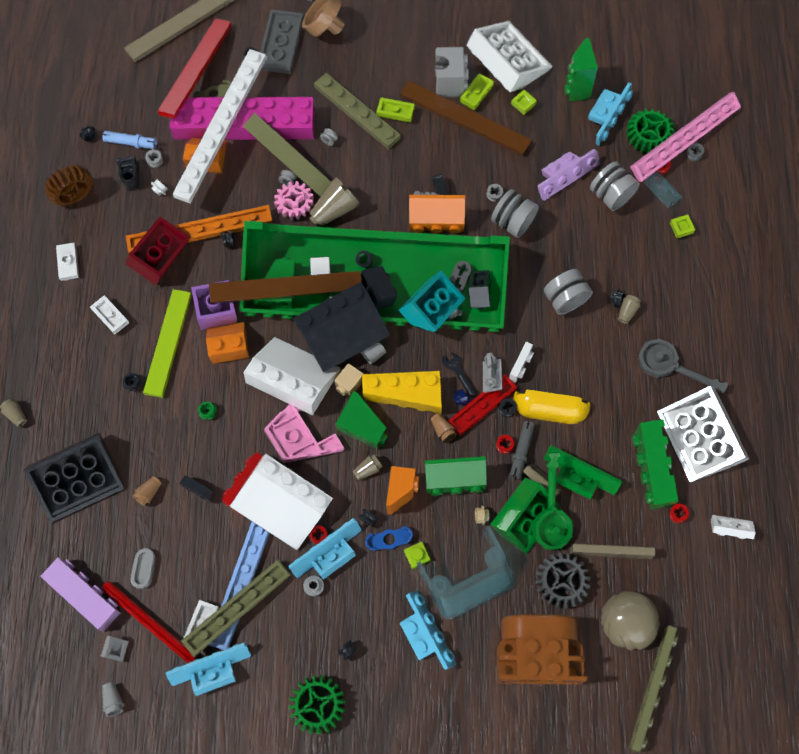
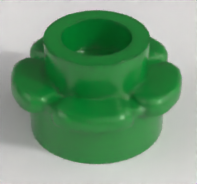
(207, 406)

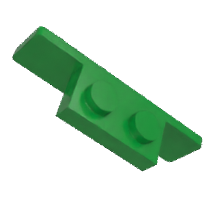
(582, 476)

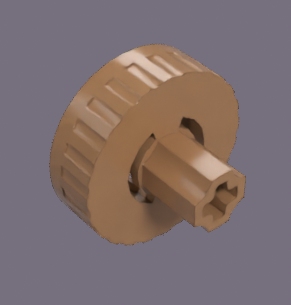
(322, 17)

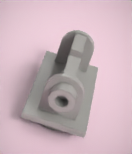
(492, 373)

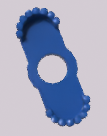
(402, 536)

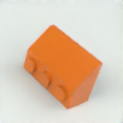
(436, 213)

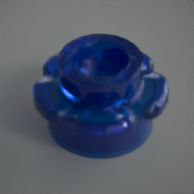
(461, 397)

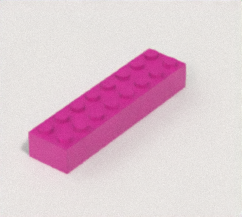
(285, 115)

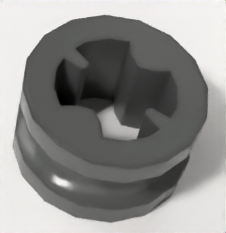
(695, 157)

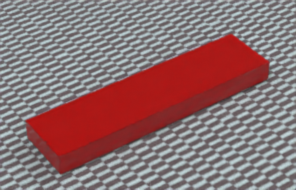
(481, 406)

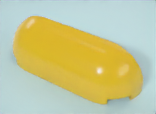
(551, 407)

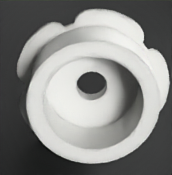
(159, 188)

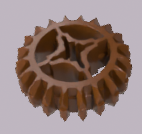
(69, 185)

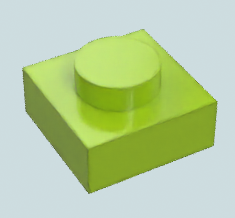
(523, 102)
(682, 226)
(415, 554)

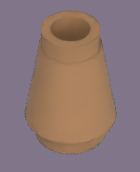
(443, 428)
(147, 491)

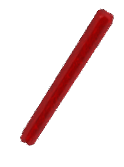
(147, 621)

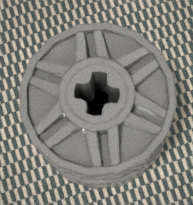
(614, 186)
(513, 212)

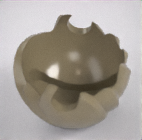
(630, 620)

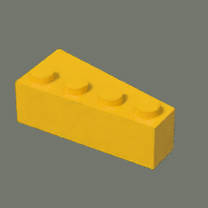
(405, 389)

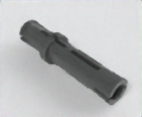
(520, 457)

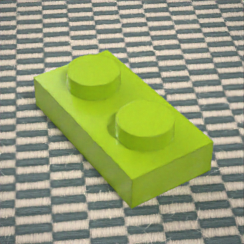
(476, 91)
(395, 109)

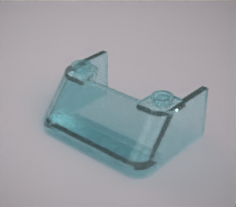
(475, 590)

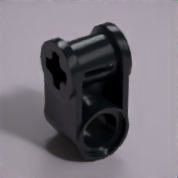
(128, 170)

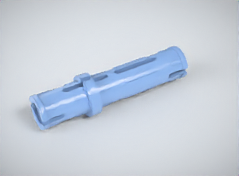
(132, 140)

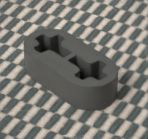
(462, 279)

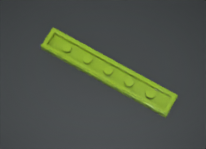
(167, 343)

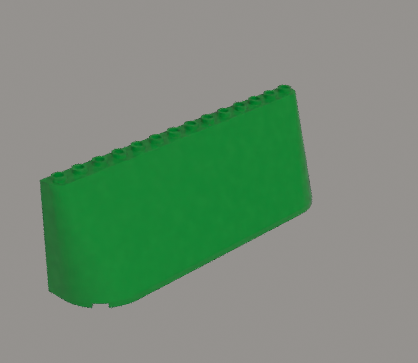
(405, 256)

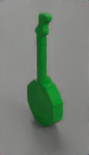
(552, 526)

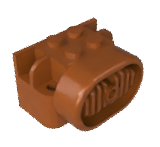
(539, 651)

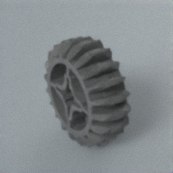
(575, 569)

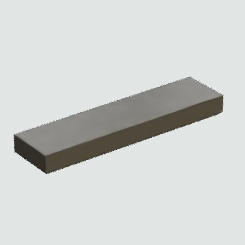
(612, 551)

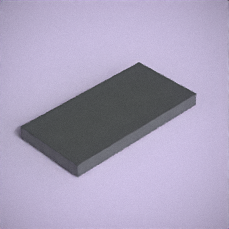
(281, 40)

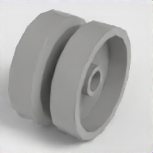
(568, 291)

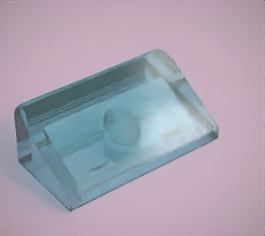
(662, 189)

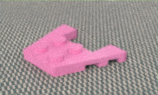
(294, 440)

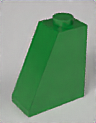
(281, 268)
(361, 423)

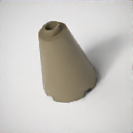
(333, 203)

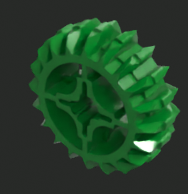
(651, 125)
(307, 708)

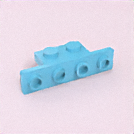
(607, 110)
(329, 553)
(424, 634)
(210, 671)

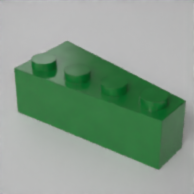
(655, 464)

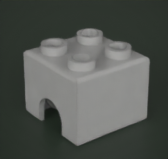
(451, 71)

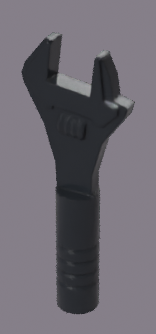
(454, 366)

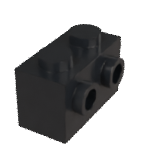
(379, 287)

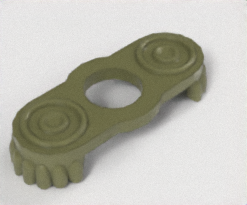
(221, 89)

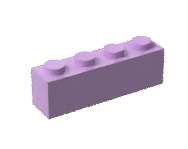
(80, 594)

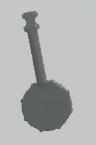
(660, 358)

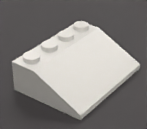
(508, 55)
(290, 375)
(703, 434)
(281, 502)

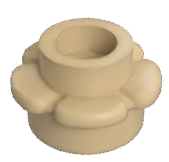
(481, 515)

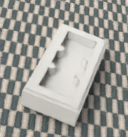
(67, 261)

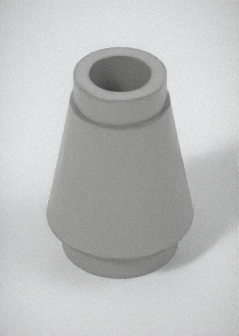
(112, 701)

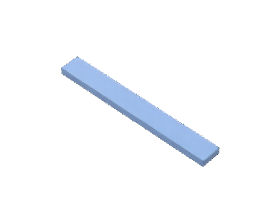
(243, 575)

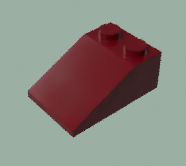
(157, 250)

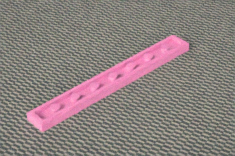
(685, 137)

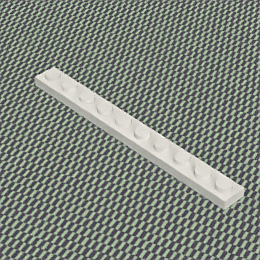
(219, 126)

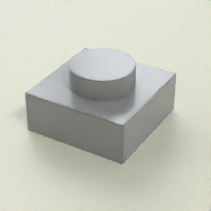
(114, 648)

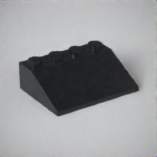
(341, 327)
(74, 477)

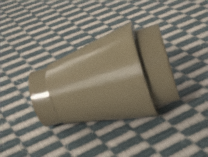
(628, 308)
(13, 412)
(368, 467)

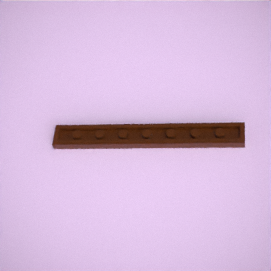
(465, 118)
(282, 287)

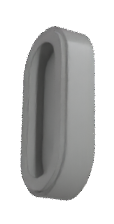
(143, 568)

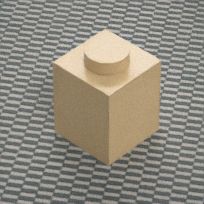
(348, 380)

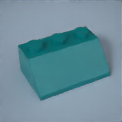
(432, 303)

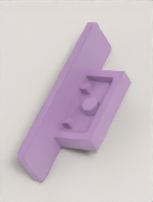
(565, 171)

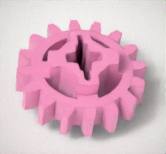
(285, 200)

